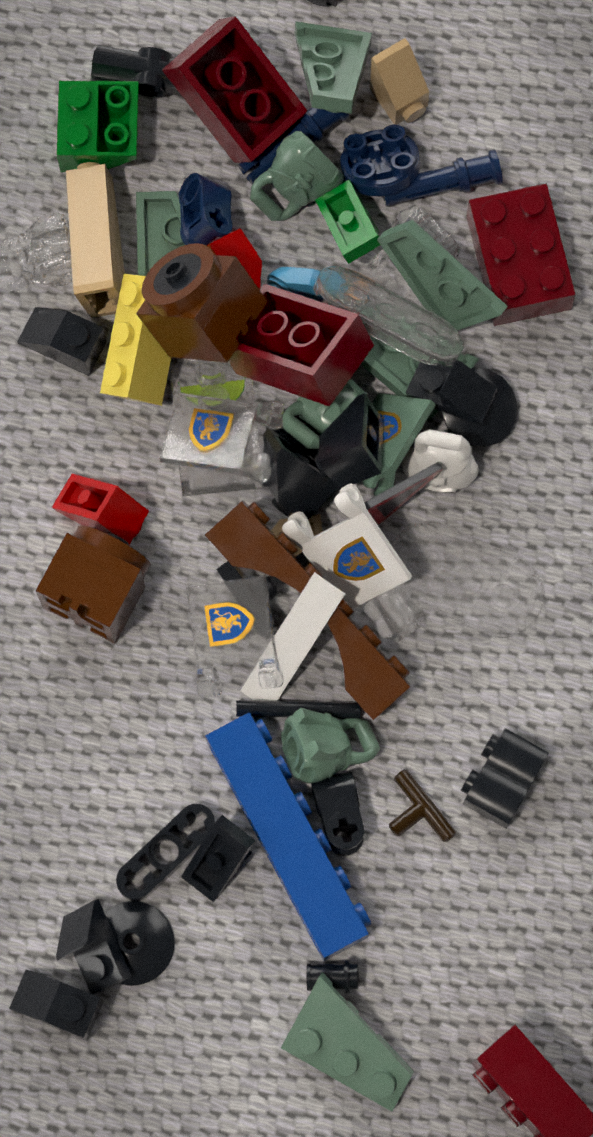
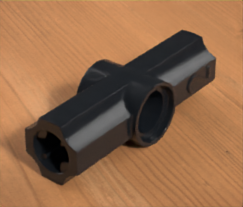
(139, 66)

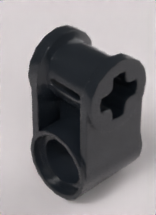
(339, 806)

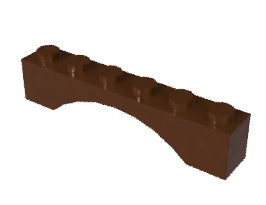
(250, 544)

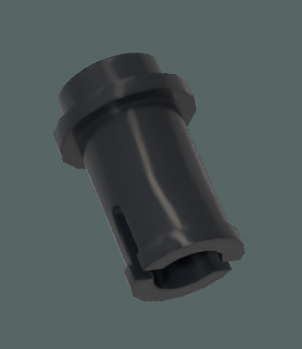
(341, 975)

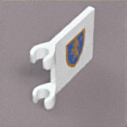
(351, 553)

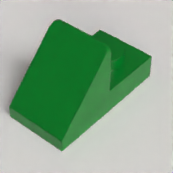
(349, 221)

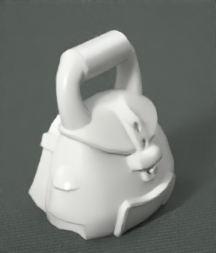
(450, 451)

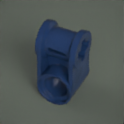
(204, 210)

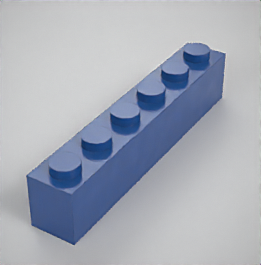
(287, 836)

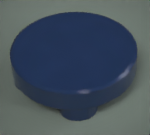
(380, 161)

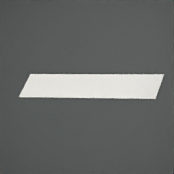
(298, 634)

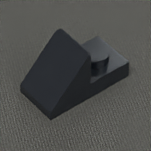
(454, 390)
(218, 858)
(92, 943)

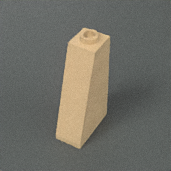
(94, 238)

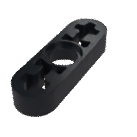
(136, 867)

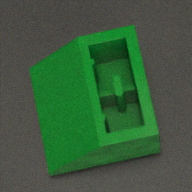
(97, 123)

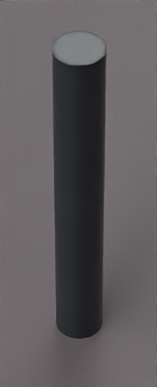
(287, 708)

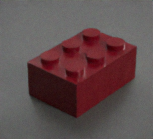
(235, 90)
(521, 253)
(302, 346)
(531, 1088)

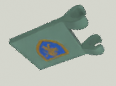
(402, 423)

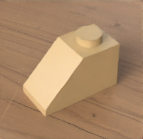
(399, 83)

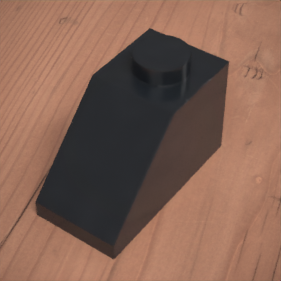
(64, 338)
(352, 444)
(294, 477)
(56, 1004)

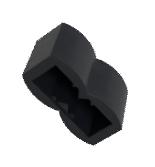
(504, 777)

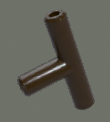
(421, 808)

